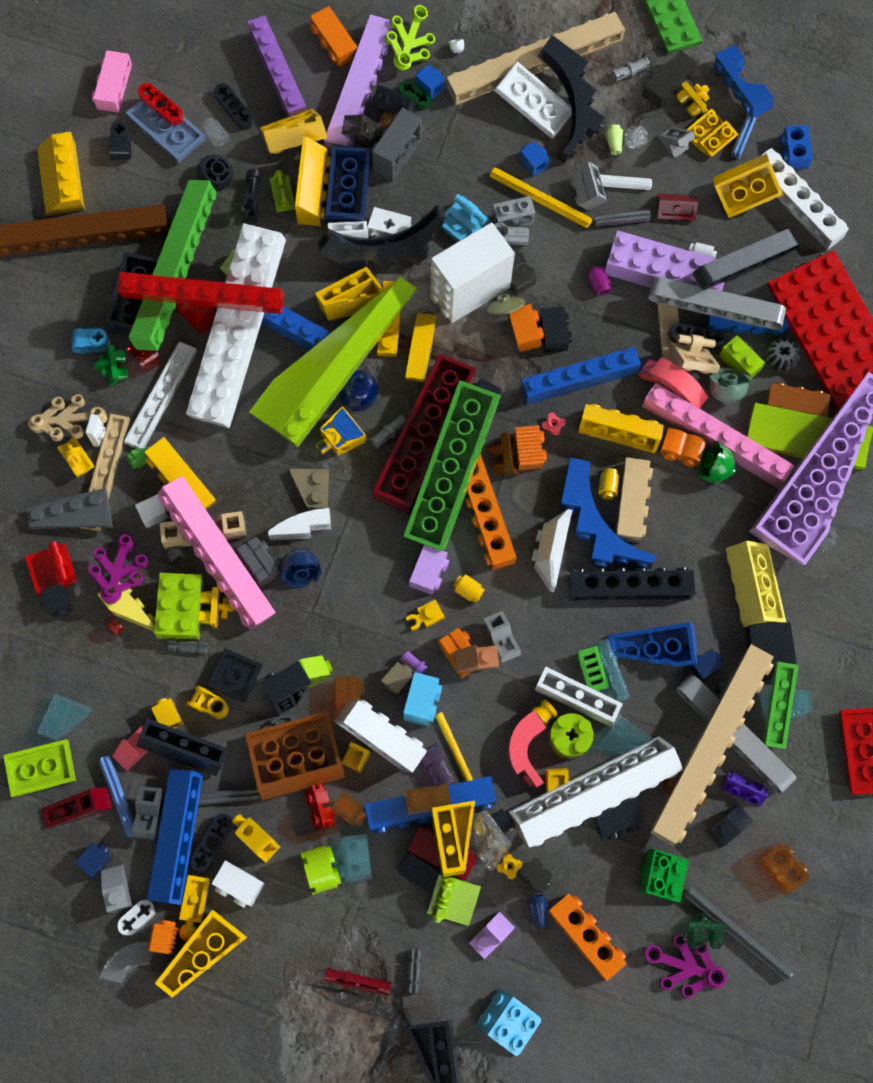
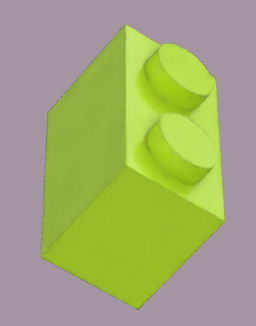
(741, 357)

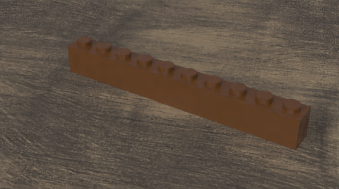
(83, 230)

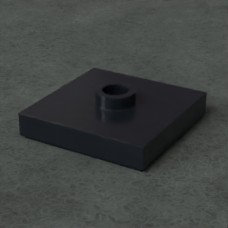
(234, 675)

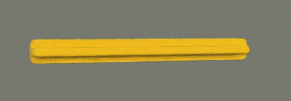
(540, 197)

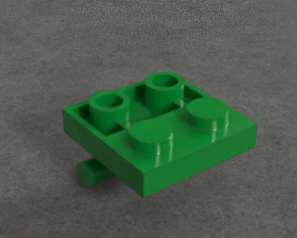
(663, 875)

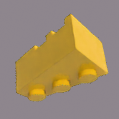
(291, 130)
(348, 294)
(452, 835)

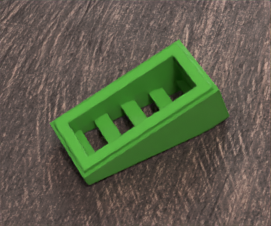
(597, 659)

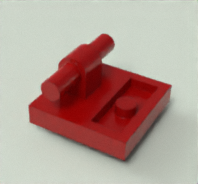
(51, 567)

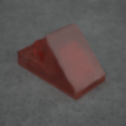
(145, 358)

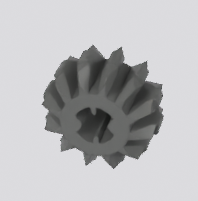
(775, 353)

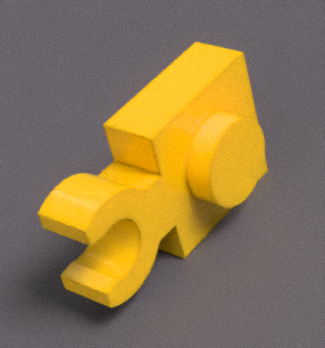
(428, 614)

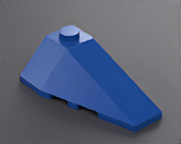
(663, 645)

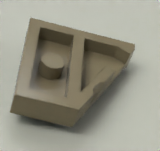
(312, 486)

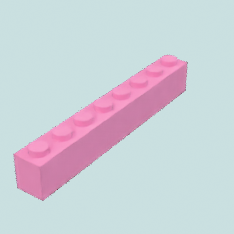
(699, 423)
(215, 553)

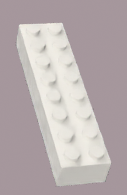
(595, 791)

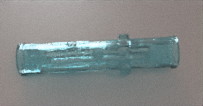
(613, 670)

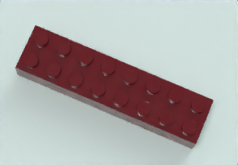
(413, 451)

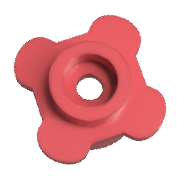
(552, 418)

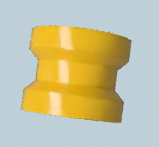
(545, 711)

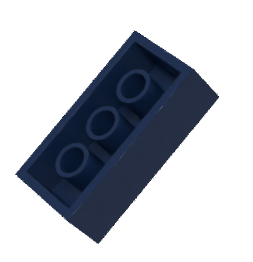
(348, 184)

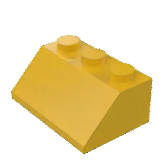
(747, 186)

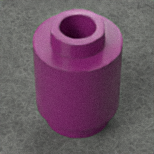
(598, 280)

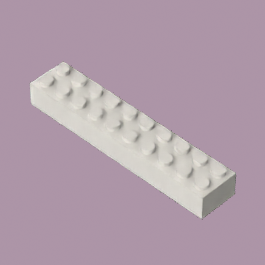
(235, 330)

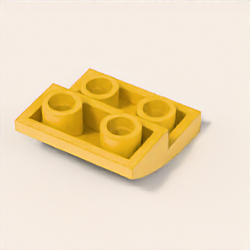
(711, 133)

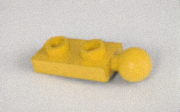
(193, 904)

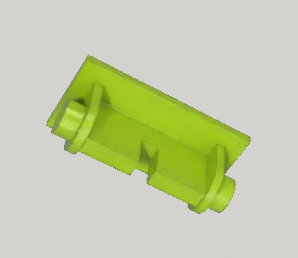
(282, 192)

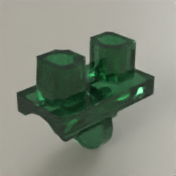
(704, 930)

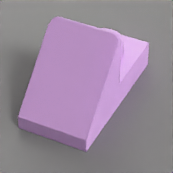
(491, 935)

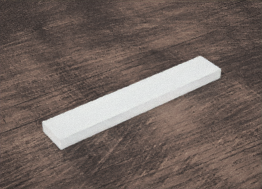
(160, 396)

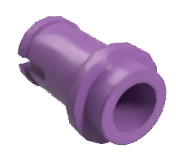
(415, 664)

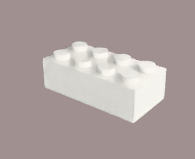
(380, 735)

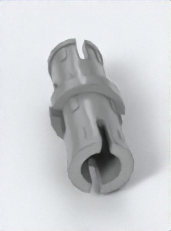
(630, 69)
(388, 431)

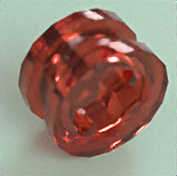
(115, 627)

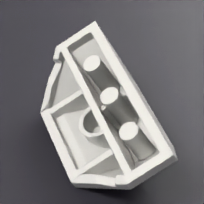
(551, 548)

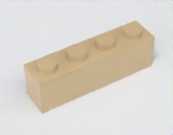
(633, 499)

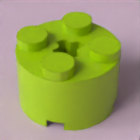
(581, 730)
(319, 869)

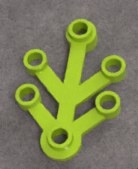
(409, 40)

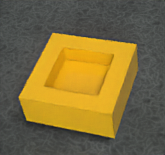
(556, 778)

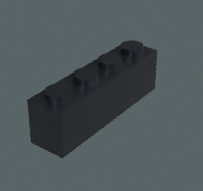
(181, 747)

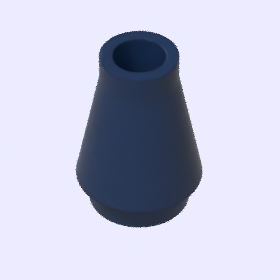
(539, 910)

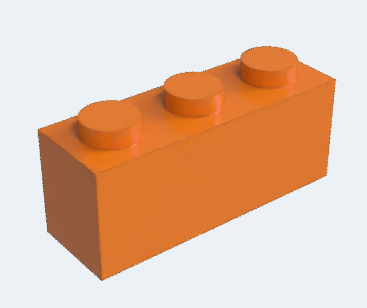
(333, 37)

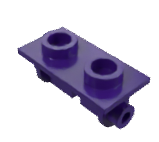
(753, 792)

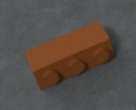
(798, 399)

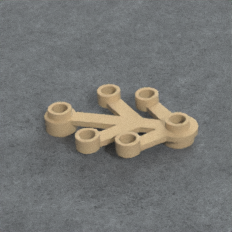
(41, 422)

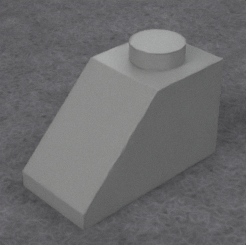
(115, 889)

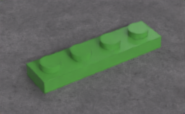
(780, 705)

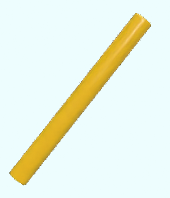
(453, 747)

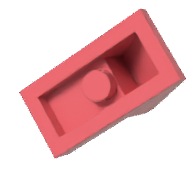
(127, 753)

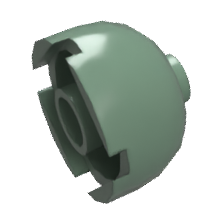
(728, 385)

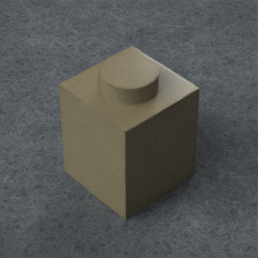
(397, 679)

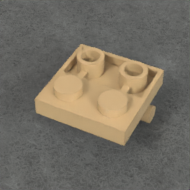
(692, 354)

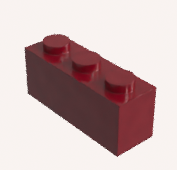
(425, 848)

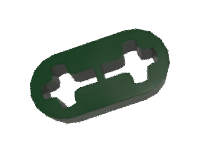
(416, 94)

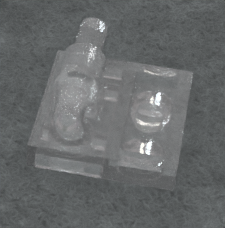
(489, 840)

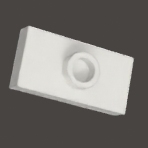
(95, 430)

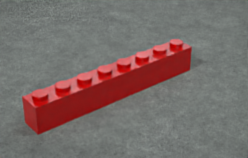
(201, 293)

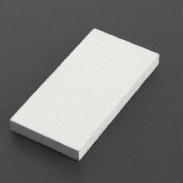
(534, 100)

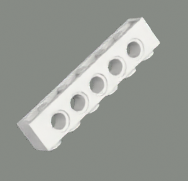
(801, 208)

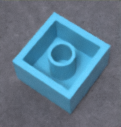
(421, 699)

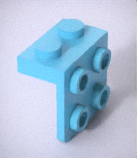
(508, 1022)

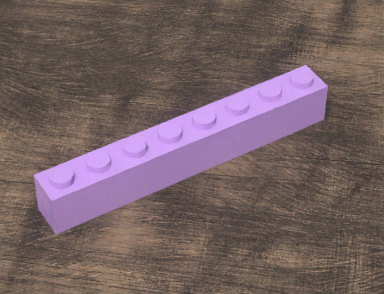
(359, 79)

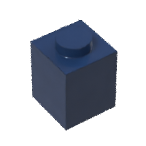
(707, 665)
(94, 859)

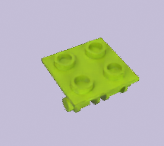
(453, 900)

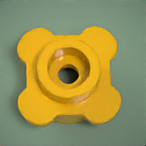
(510, 872)

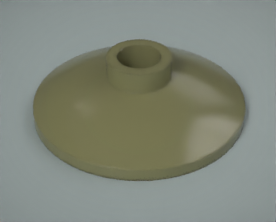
(505, 305)

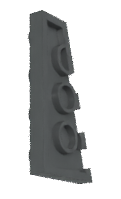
(81, 510)

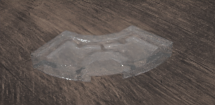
(125, 960)

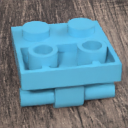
(463, 219)

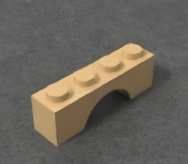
(230, 524)

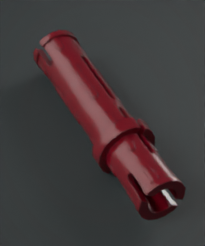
(361, 982)

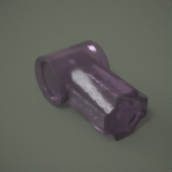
(434, 762)

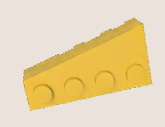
(204, 948)

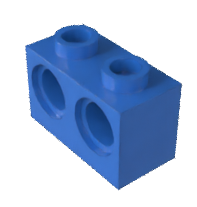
(799, 147)

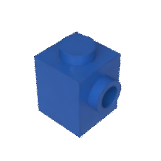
(430, 80)
(534, 158)

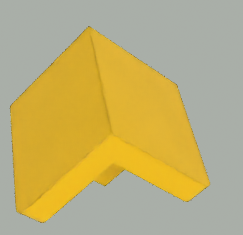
(356, 757)

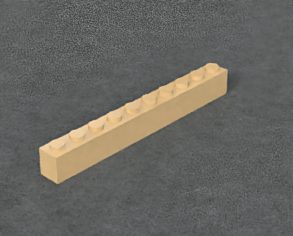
(487, 76)
(711, 746)

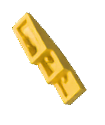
(421, 347)

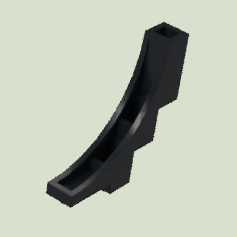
(385, 251)

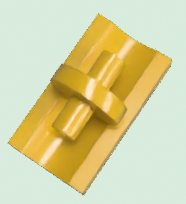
(698, 105)
(76, 457)
(212, 617)

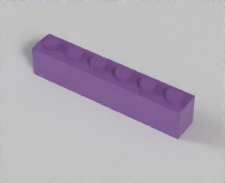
(276, 66)

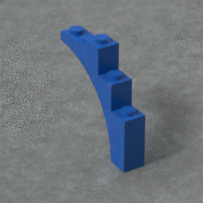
(590, 525)

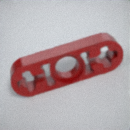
(159, 96)

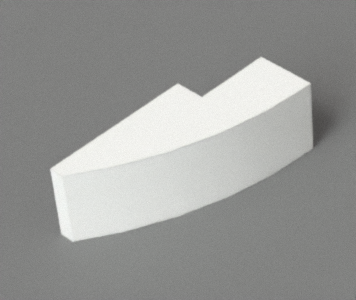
(301, 525)

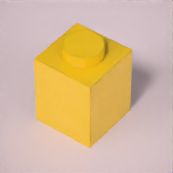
(167, 713)

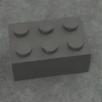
(397, 144)

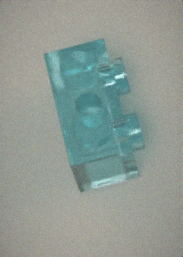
(355, 858)

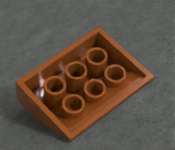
(294, 755)

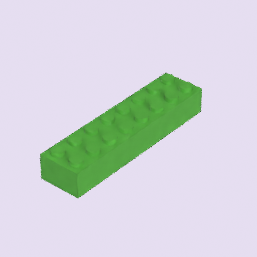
(452, 465)

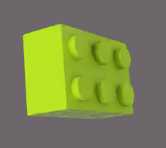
(179, 606)

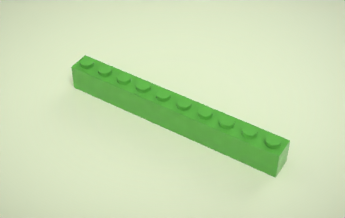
(174, 261)

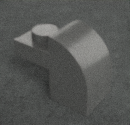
(147, 812)

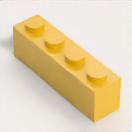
(172, 467)

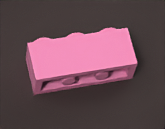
(112, 81)

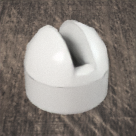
(456, 45)

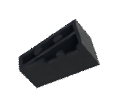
(286, 687)

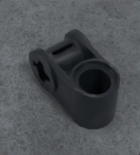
(120, 142)

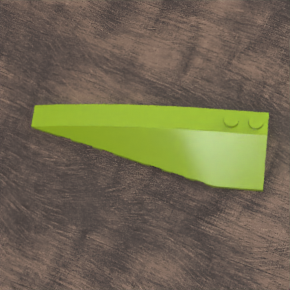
(311, 384)

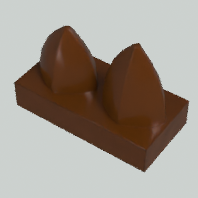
(507, 448)

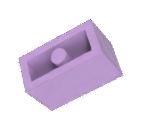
(428, 570)

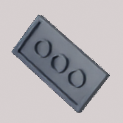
(175, 140)

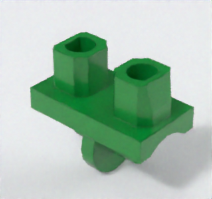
(112, 357)

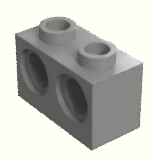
(514, 212)

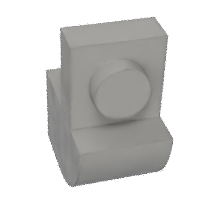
(501, 636)

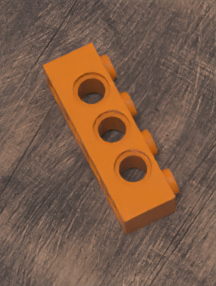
(615, 959)

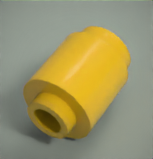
(609, 483)
(468, 588)

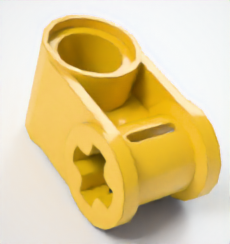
(205, 701)

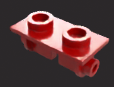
(320, 816)

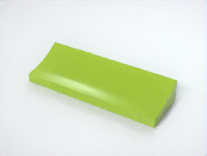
(794, 431)

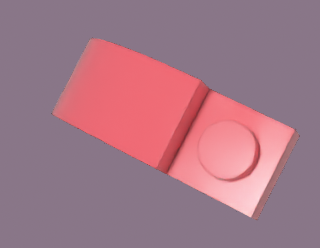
(675, 380)
(523, 734)

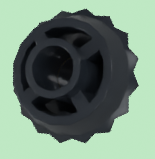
(216, 170)

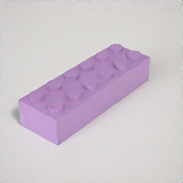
(643, 259)

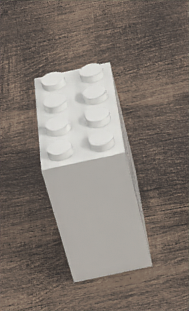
(471, 273)

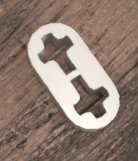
(140, 921)

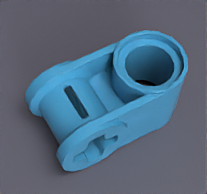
(89, 340)

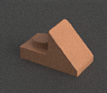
(476, 658)

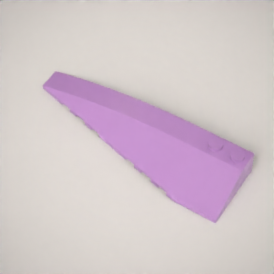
(808, 499)

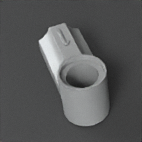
(514, 235)

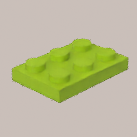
(39, 768)

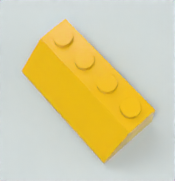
(60, 175)
(312, 183)
(621, 428)

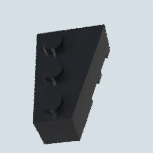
(437, 1050)

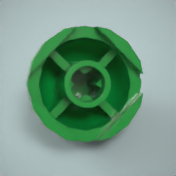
(716, 464)

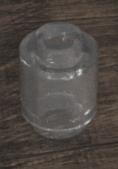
(215, 132)

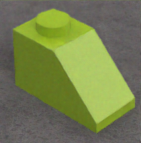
(316, 669)

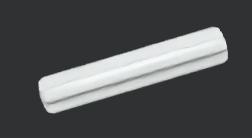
(626, 182)

